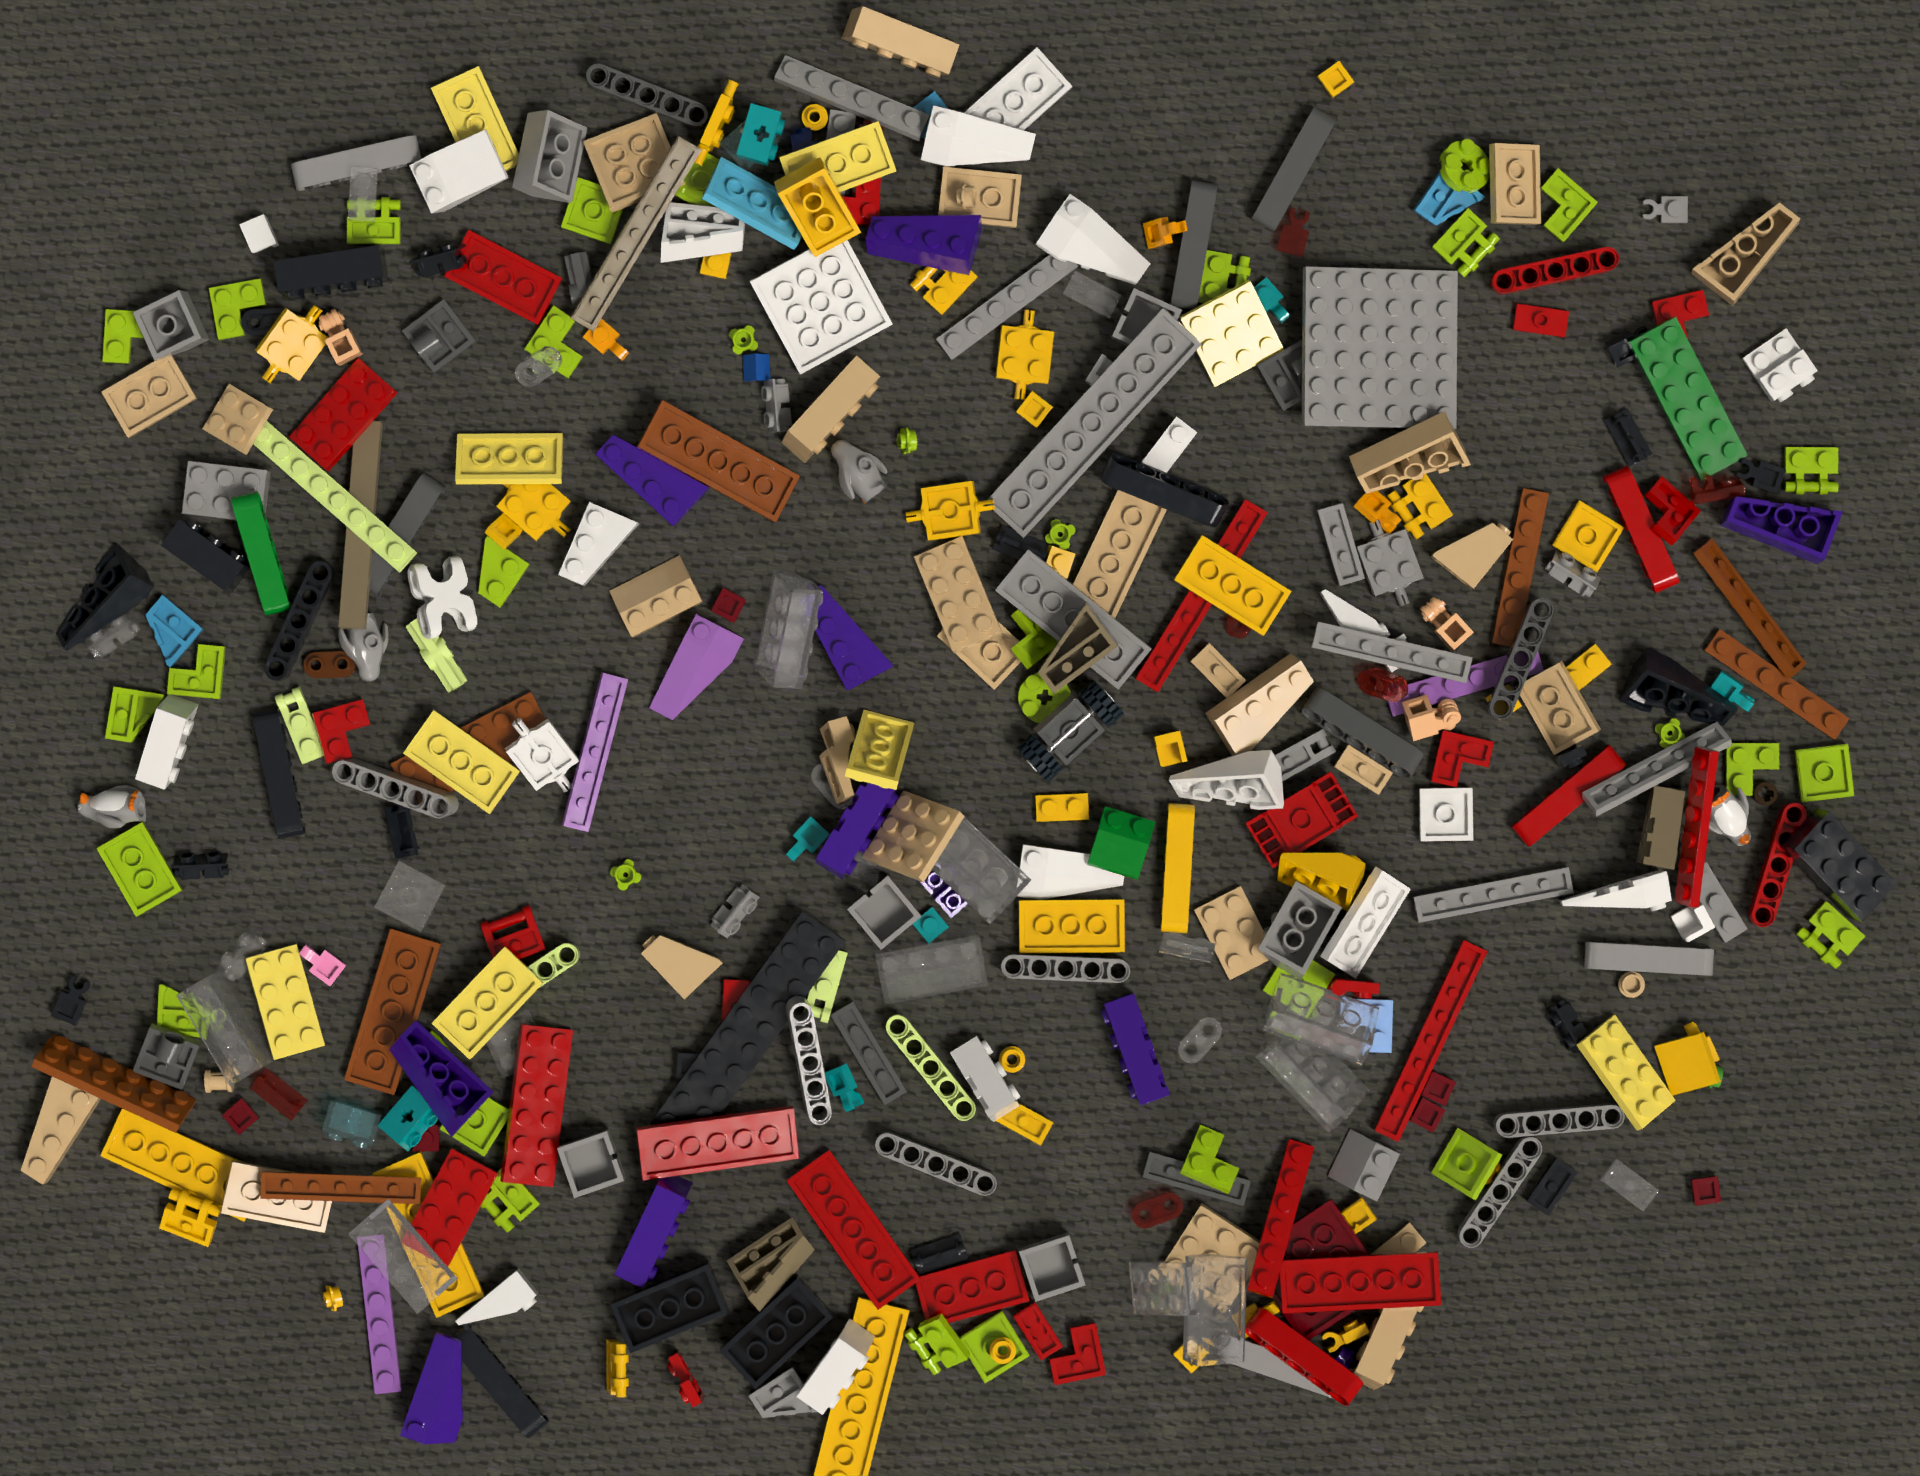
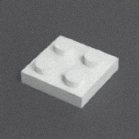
(1446, 814)

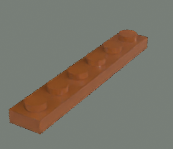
(1520, 565)
(1749, 608)
(1776, 684)
(340, 1187)

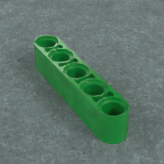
(261, 552)

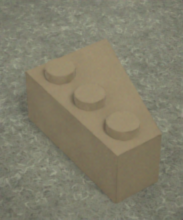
(1077, 649)
(1662, 827)
(771, 1262)

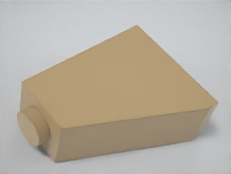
(1474, 554)
(679, 963)

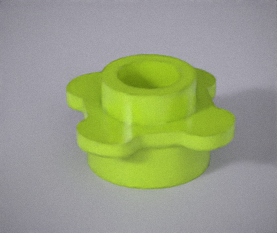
(740, 346)
(907, 440)
(1057, 526)
(1662, 730)
(624, 882)

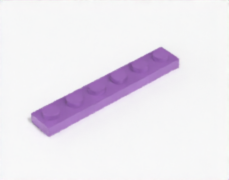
(1480, 677)
(594, 752)
(380, 1327)

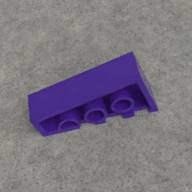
(928, 241)
(656, 482)
(847, 645)
(855, 827)
(1136, 1049)
(440, 1077)

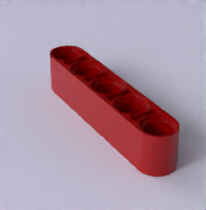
(1566, 265)
(1639, 522)
(1568, 796)
(1767, 874)
(1303, 1356)

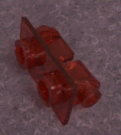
(278, 1094)

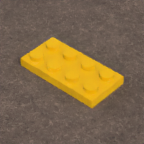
(1232, 585)
(1071, 926)

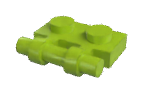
(383, 231)
(1459, 237)
(1216, 274)
(1811, 461)
(1836, 929)
(515, 1197)
(943, 1341)

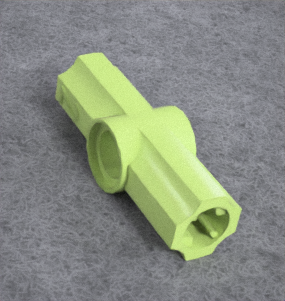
(438, 658)

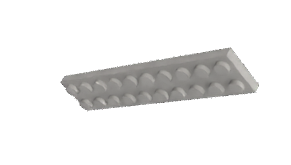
(1094, 422)

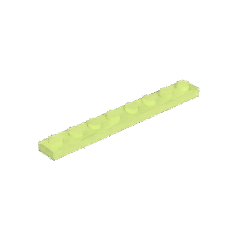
(334, 497)

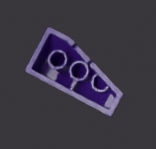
(437, 1402)

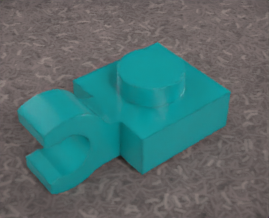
(1269, 298)
(1731, 690)
(809, 837)
(842, 1084)

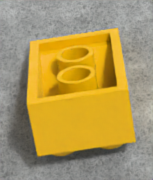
(817, 207)
(1328, 874)

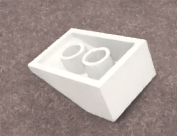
(458, 172)

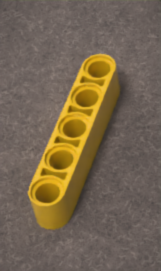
(1177, 868)

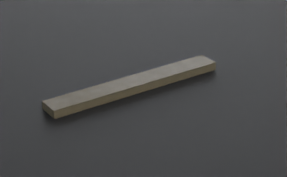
(635, 233)
(357, 553)

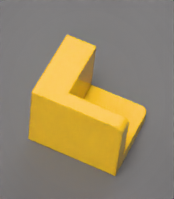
(1170, 748)

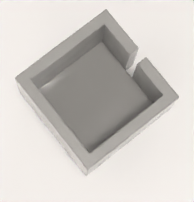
(1140, 310)
(885, 912)
(591, 1163)
(1051, 1266)

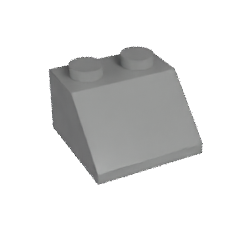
(171, 325)
(1363, 1165)

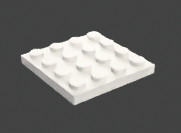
(820, 304)

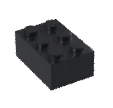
(206, 554)

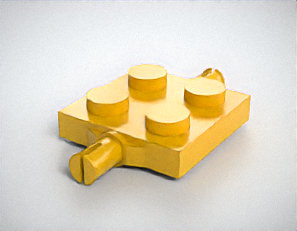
(722, 114)
(292, 344)
(1024, 354)
(535, 508)
(950, 510)

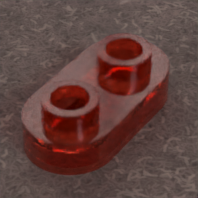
(1384, 686)
(1158, 1212)

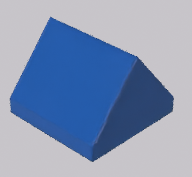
(756, 367)

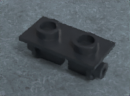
(448, 255)
(1628, 437)
(1015, 546)
(401, 831)
(188, 865)
(1561, 1019)
(939, 1254)

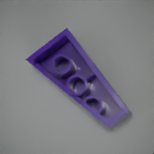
(1784, 526)
(653, 1229)

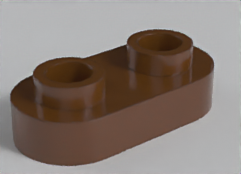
(329, 665)

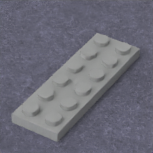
(1053, 605)

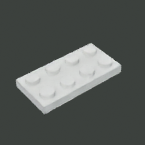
(1022, 93)
(1365, 922)

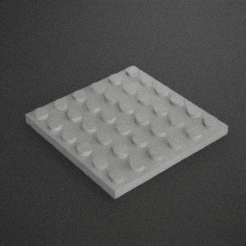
(1378, 346)

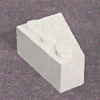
(699, 232)
(594, 542)
(166, 741)
(986, 1078)
(837, 1368)

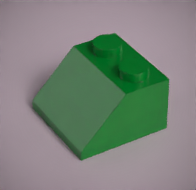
(1121, 843)

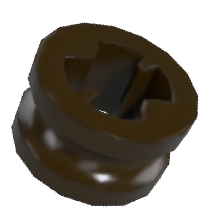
(1760, 800)

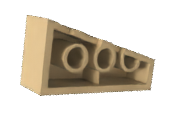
(900, 40)
(1740, 260)
(830, 409)
(1410, 454)
(1259, 705)
(57, 1127)
(1384, 1345)

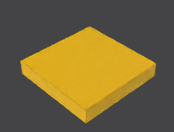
(1588, 536)
(1687, 1063)

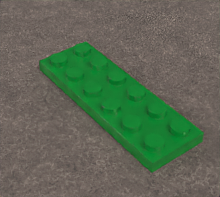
(1687, 398)

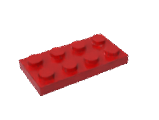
(505, 278)
(343, 414)
(453, 1203)
(973, 1287)

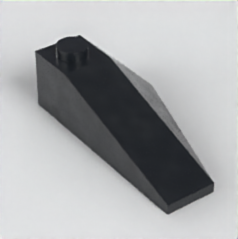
(115, 592)
(1667, 685)

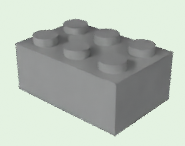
(212, 486)

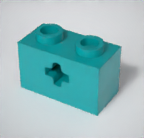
(758, 119)
(398, 1124)

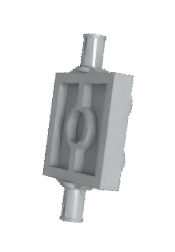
(1389, 563)

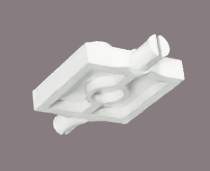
(542, 754)

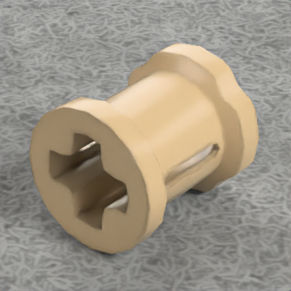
(216, 1081)

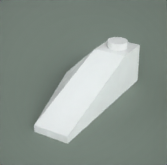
(966, 139)
(1086, 239)
(1243, 778)
(1061, 873)
(1637, 892)

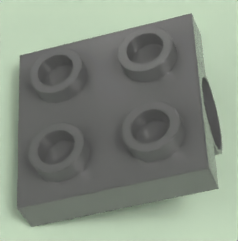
(439, 336)
(1284, 375)
(166, 1056)

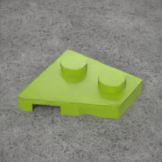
(499, 572)
(130, 713)
(172, 1014)

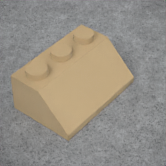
(656, 596)

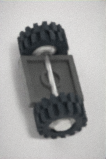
(1069, 730)

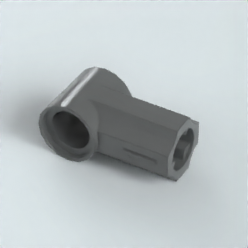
(579, 275)

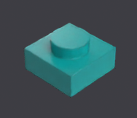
(930, 925)

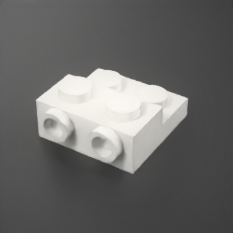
(1780, 366)

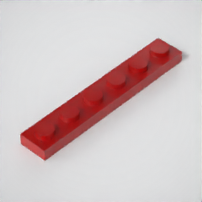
(1696, 826)
(1280, 1218)

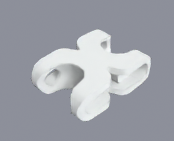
(442, 597)

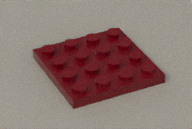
(1316, 1235)

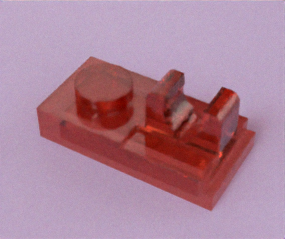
(1726, 488)

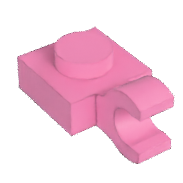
(325, 966)

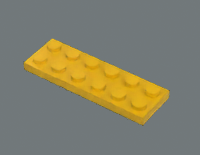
(169, 1158)
(467, 1286)

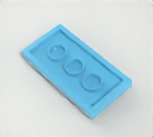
(751, 202)

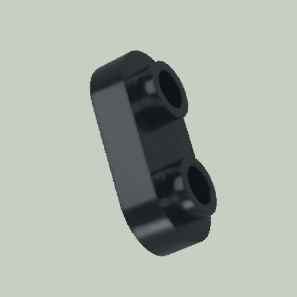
(267, 319)

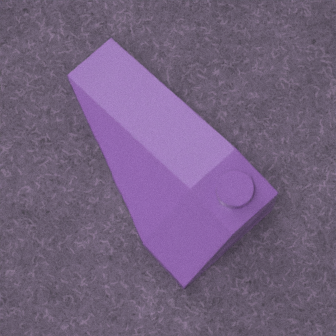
(699, 660)

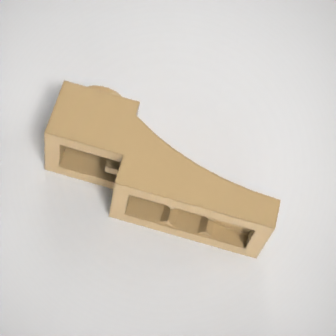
(838, 737)

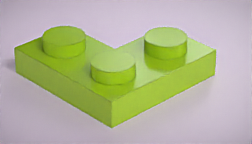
(1572, 201)
(230, 300)
(118, 333)
(551, 334)
(1035, 644)
(205, 680)
(1742, 759)
(1203, 1165)

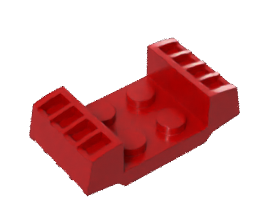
(1303, 820)

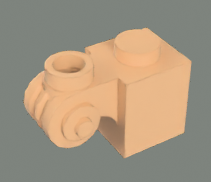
(341, 340)
(1449, 629)
(1426, 721)

